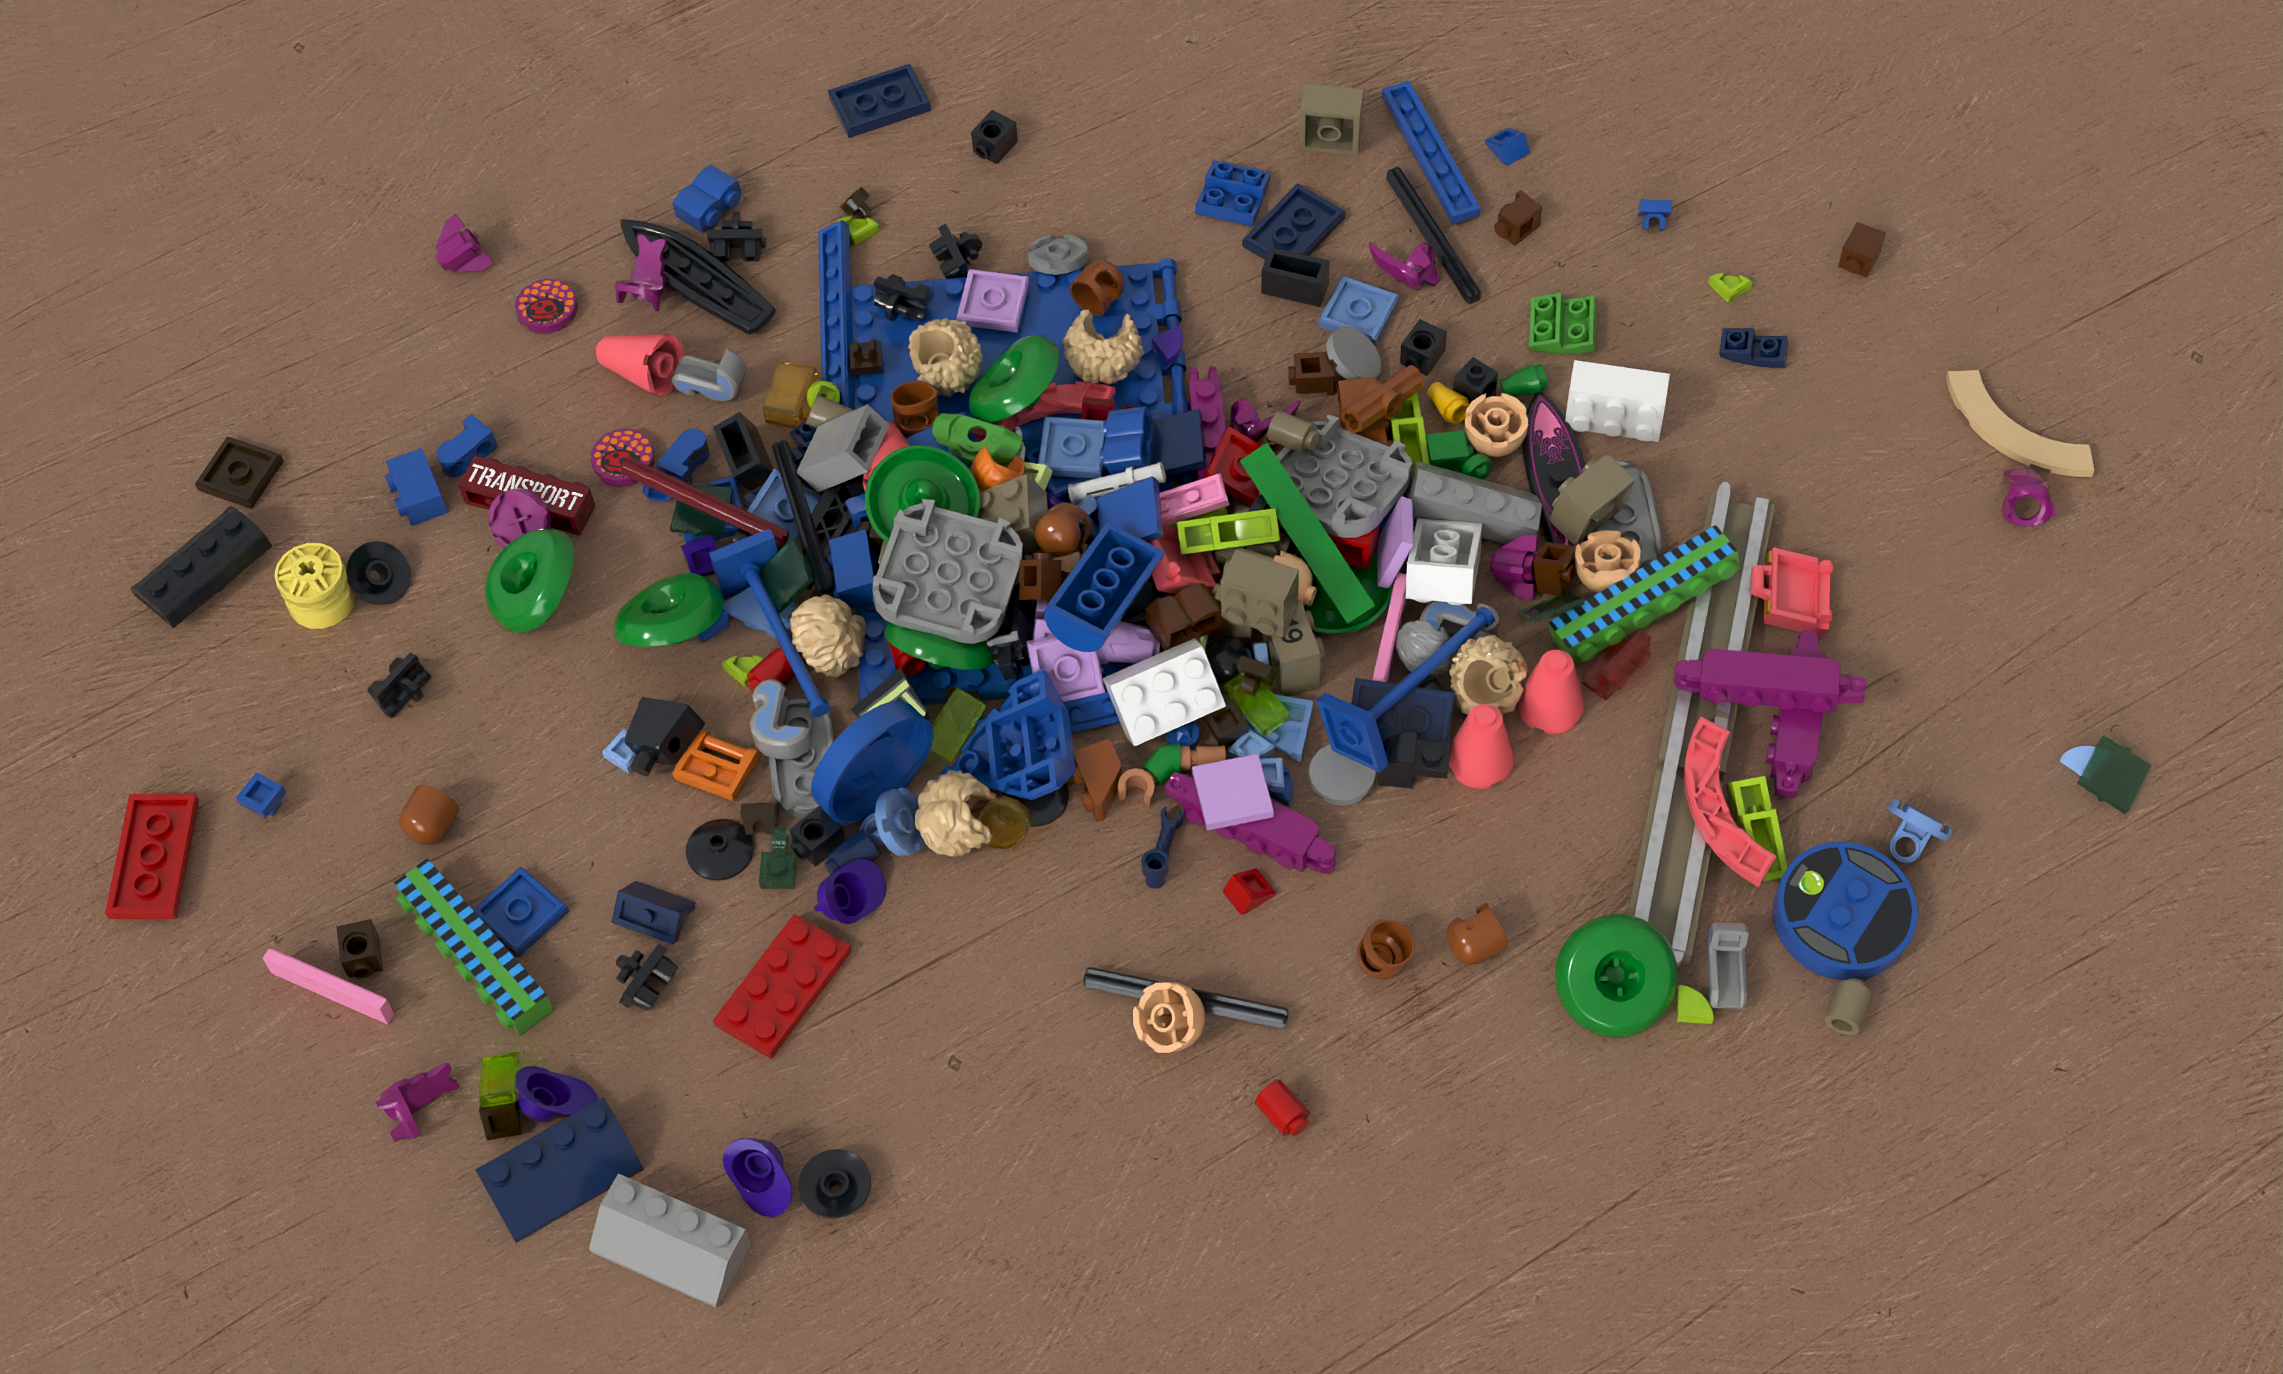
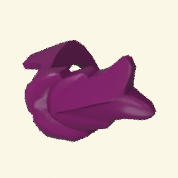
(1422, 256)
(647, 279)
(1243, 413)
(2025, 483)
(408, 1095)

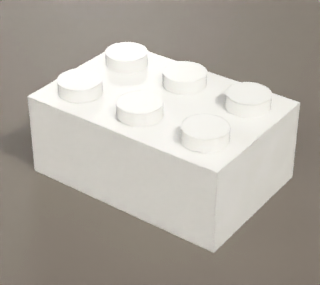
(1617, 400)
(1444, 561)
(1164, 692)

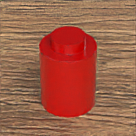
(773, 666)
(1283, 1108)

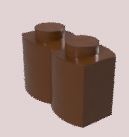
(1184, 616)

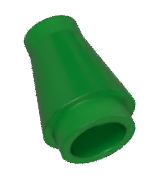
(1525, 381)

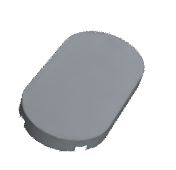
(1638, 517)
(794, 777)

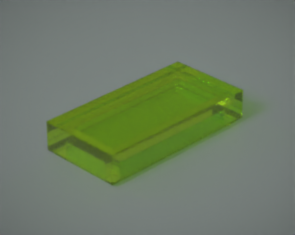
(1262, 710)
(955, 723)
(498, 1079)

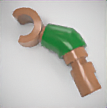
(1163, 764)

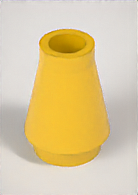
(1448, 402)

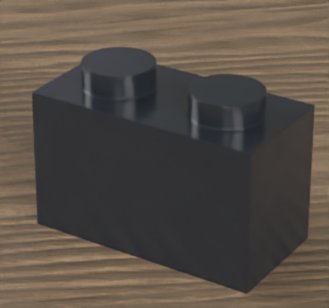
(1295, 277)
(744, 451)

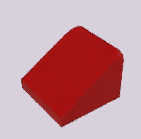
(1248, 890)

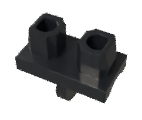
(737, 235)
(948, 245)
(900, 299)
(400, 686)
(638, 991)

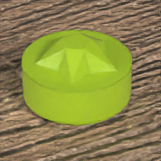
(824, 389)

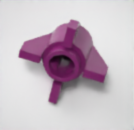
(459, 249)
(1514, 566)

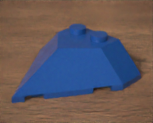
(1024, 743)

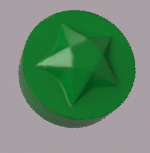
(1477, 466)

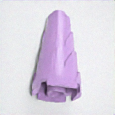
(1125, 645)

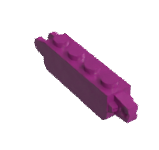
(1207, 397)
(1769, 680)
(1796, 733)
(1285, 837)

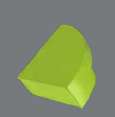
(860, 228)
(1730, 286)
(740, 666)
(1693, 1006)

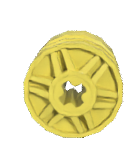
(314, 585)

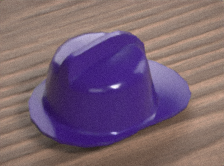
(851, 891)
(550, 1095)
(759, 1175)

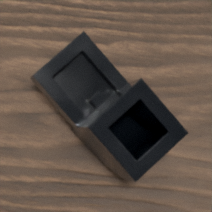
(1412, 758)

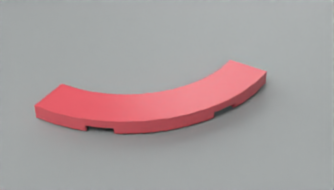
(1054, 400)
(1710, 807)

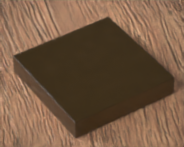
(239, 472)

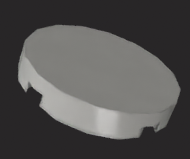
(1057, 255)
(1353, 354)
(1339, 778)

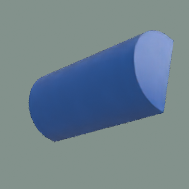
(1101, 588)

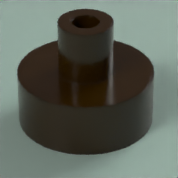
(857, 202)

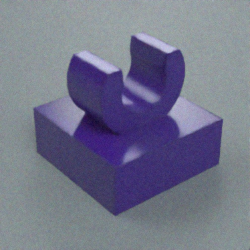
(697, 555)

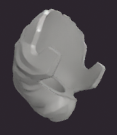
(1419, 641)

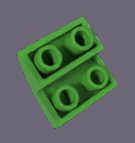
(1563, 324)

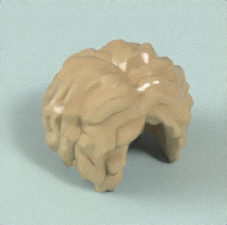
(946, 355)
(1100, 358)
(828, 635)
(1487, 674)
(946, 815)

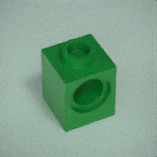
(1448, 450)

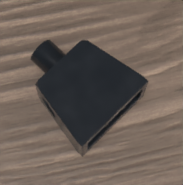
(661, 733)

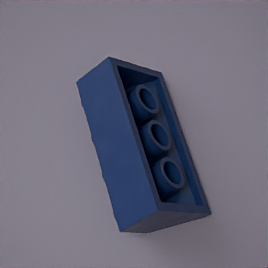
(559, 1169)

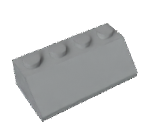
(1455, 496)
(668, 1241)

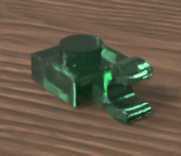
(778, 866)

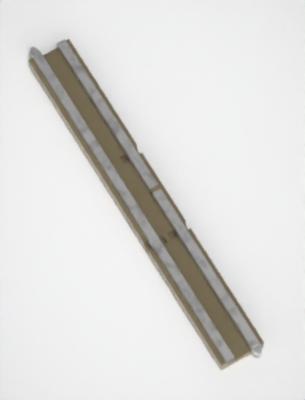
(1672, 849)

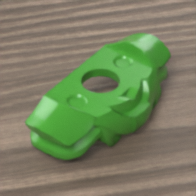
(953, 432)

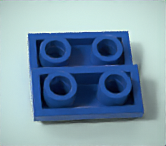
(1233, 193)

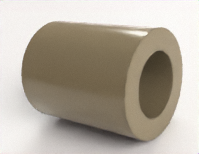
(824, 411)
(1293, 432)
(1848, 1006)

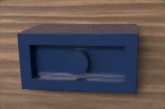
(651, 911)

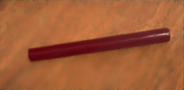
(701, 500)

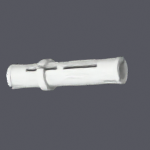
(1110, 483)

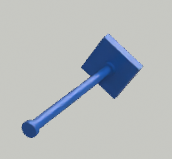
(739, 568)
(1355, 730)

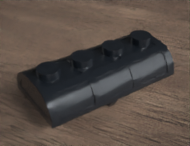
(202, 566)

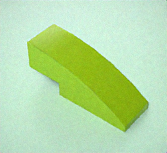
(1409, 430)
(1227, 531)
(1755, 815)

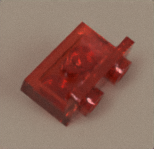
(1617, 665)

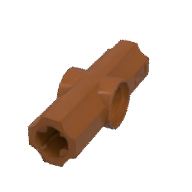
(1382, 399)

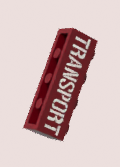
(568, 502)

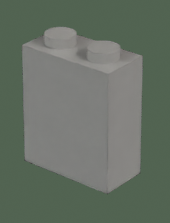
(843, 448)

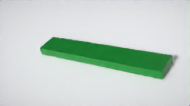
(1307, 534)

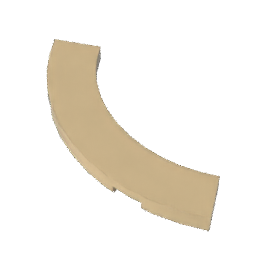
(2008, 436)

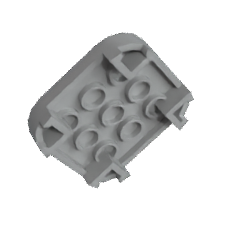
(1348, 478)
(947, 573)

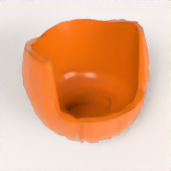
(989, 473)

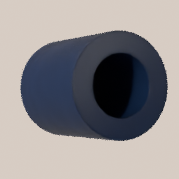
(852, 848)

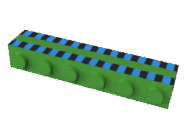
(1645, 595)
(473, 946)

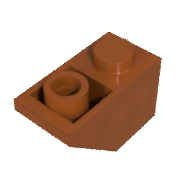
(1099, 774)

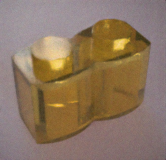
(787, 396)

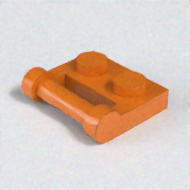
(712, 772)

